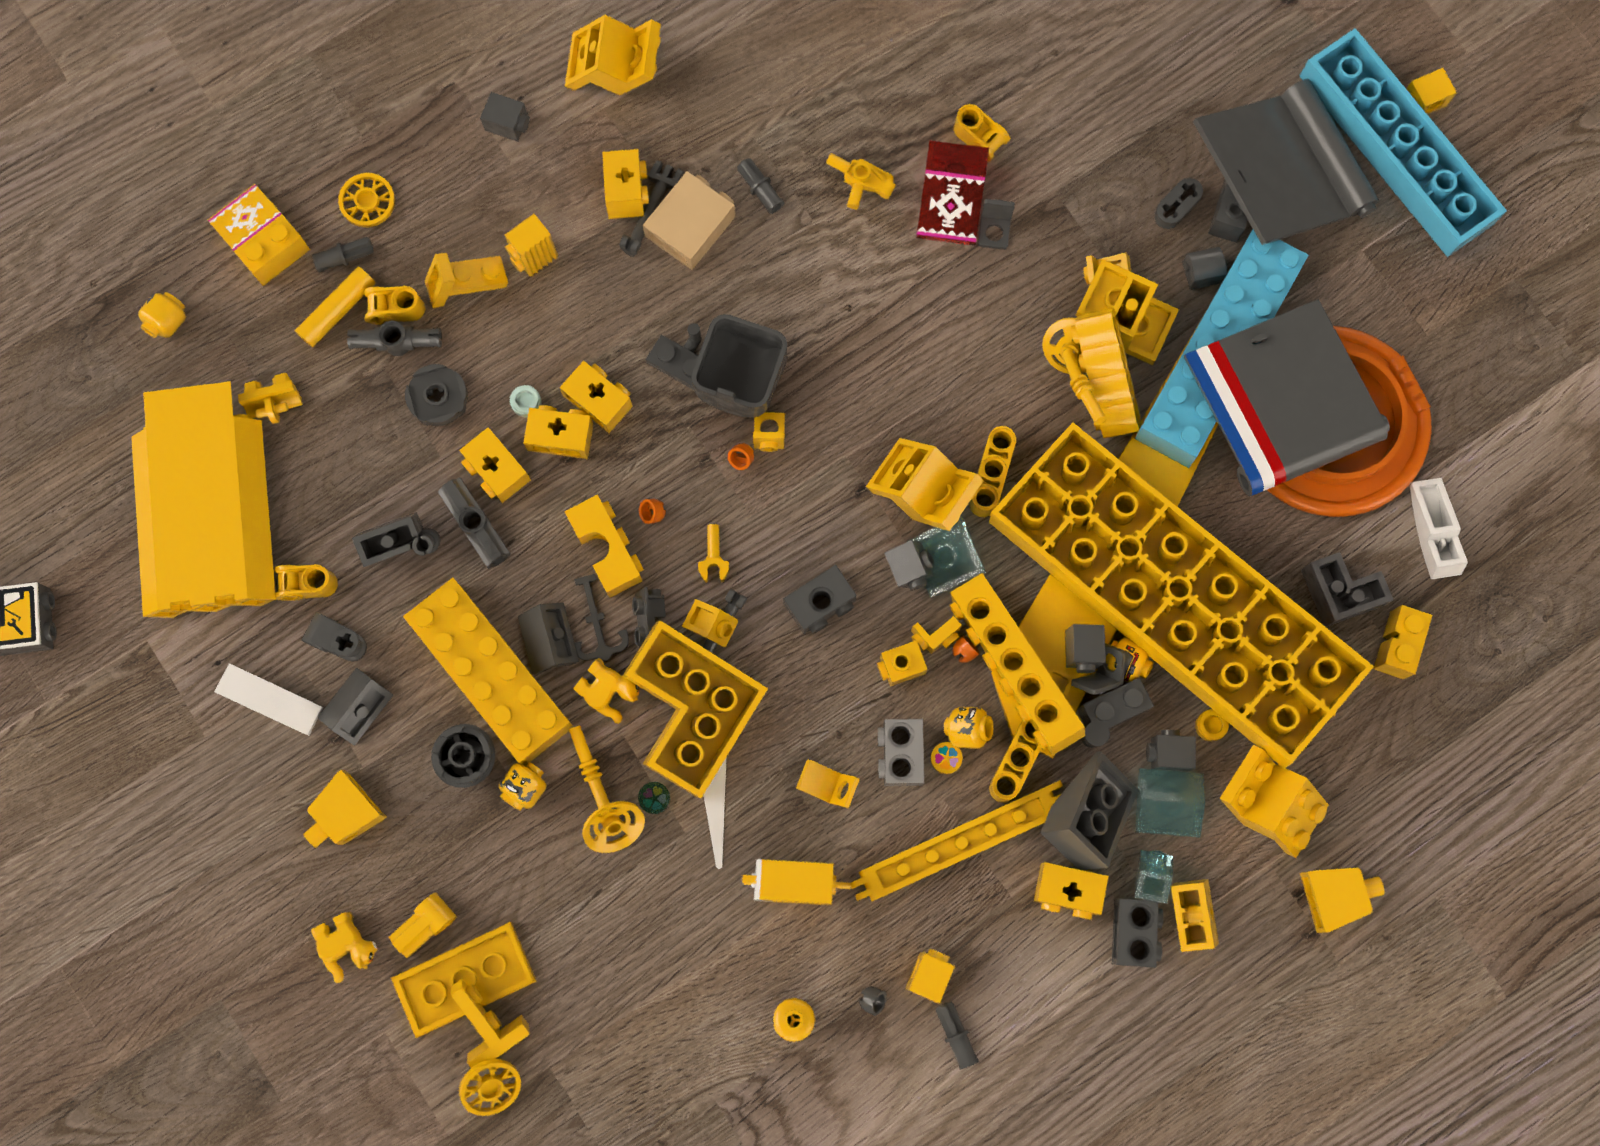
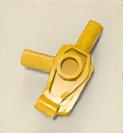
(861, 177)

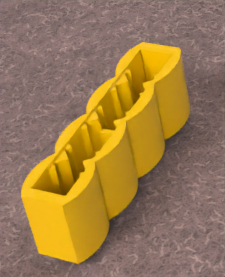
(1107, 371)

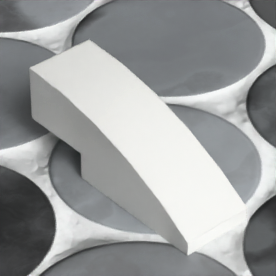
(1437, 529)
(268, 699)

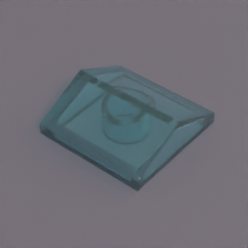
(953, 556)
(1170, 803)

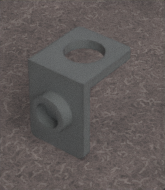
(997, 214)
(1105, 678)

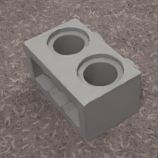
(911, 752)

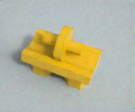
(270, 400)

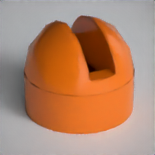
(741, 460)
(649, 505)
(966, 648)

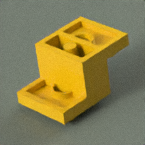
(613, 55)
(1141, 318)
(925, 484)
(1274, 801)

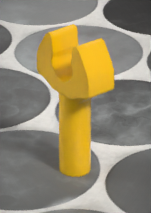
(713, 555)

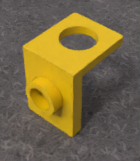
(769, 440)
(826, 784)

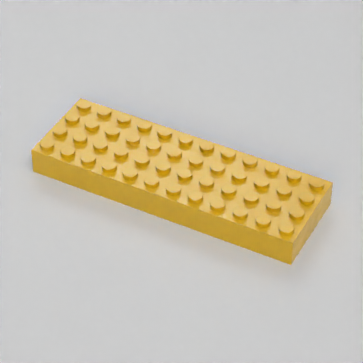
(1180, 595)

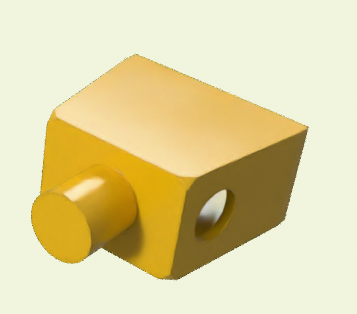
(342, 812)
(1339, 896)

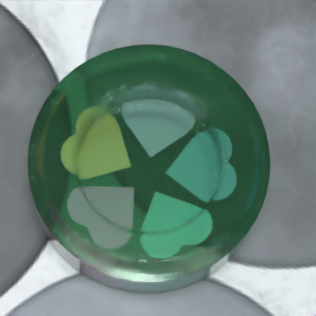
(654, 798)

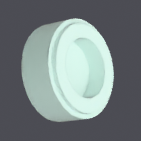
(524, 398)

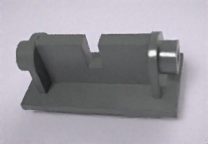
(647, 609)

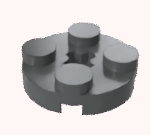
(421, 387)

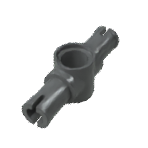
(380, 337)

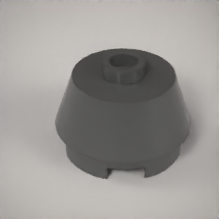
(463, 755)

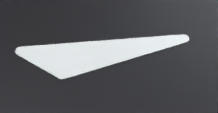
(715, 805)

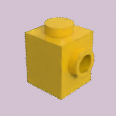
(902, 663)

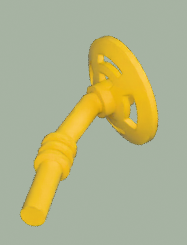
(1069, 357)
(605, 814)

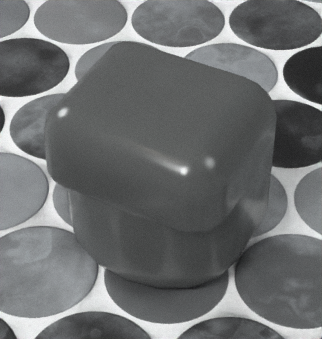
(739, 366)

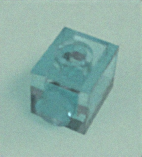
(1154, 876)

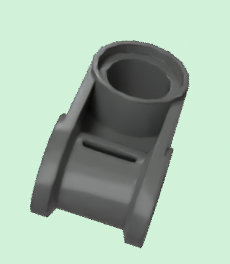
(331, 637)

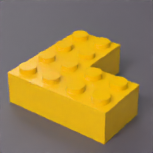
(709, 700)

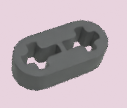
(1182, 207)

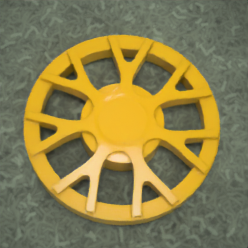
(366, 200)
(489, 1087)

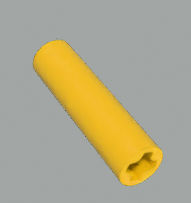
(334, 307)

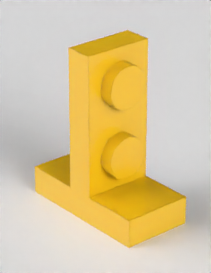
(463, 277)
(487, 1025)

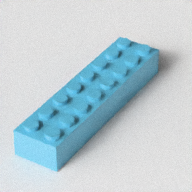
(1402, 143)
(1246, 297)

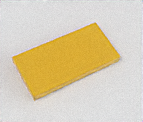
(489, 962)

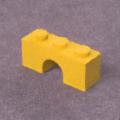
(593, 521)

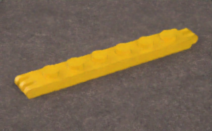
(956, 844)

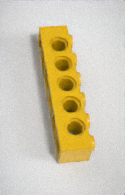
(979, 595)

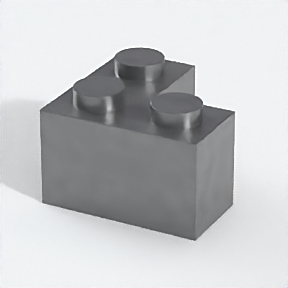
(1340, 597)

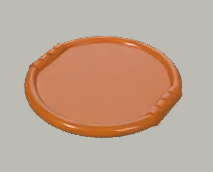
(1385, 468)

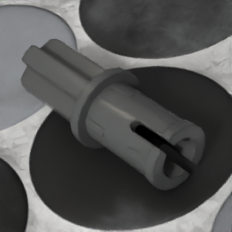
(760, 185)
(342, 254)
(956, 1035)

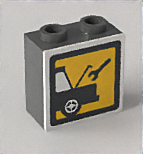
(26, 619)

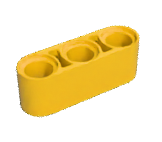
(1001, 460)

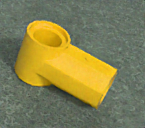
(430, 919)

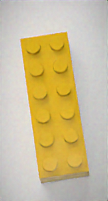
(488, 672)

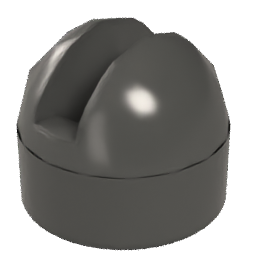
(873, 1000)

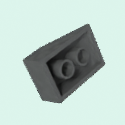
(1091, 814)

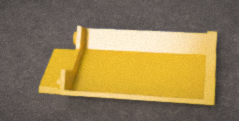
(201, 504)

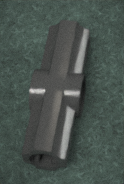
(484, 537)

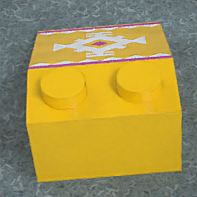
(259, 234)

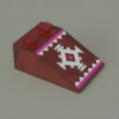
(952, 192)

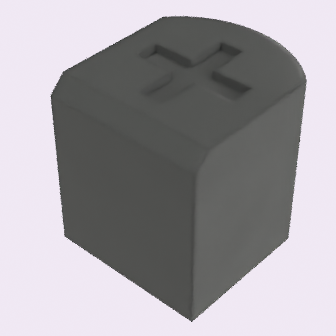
(1205, 268)

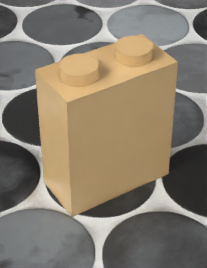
(690, 219)

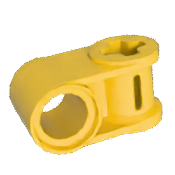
(985, 131)
(387, 305)
(298, 582)

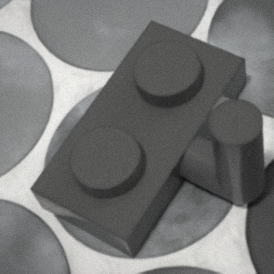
(674, 359)

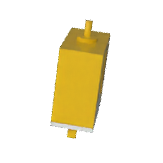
(794, 882)

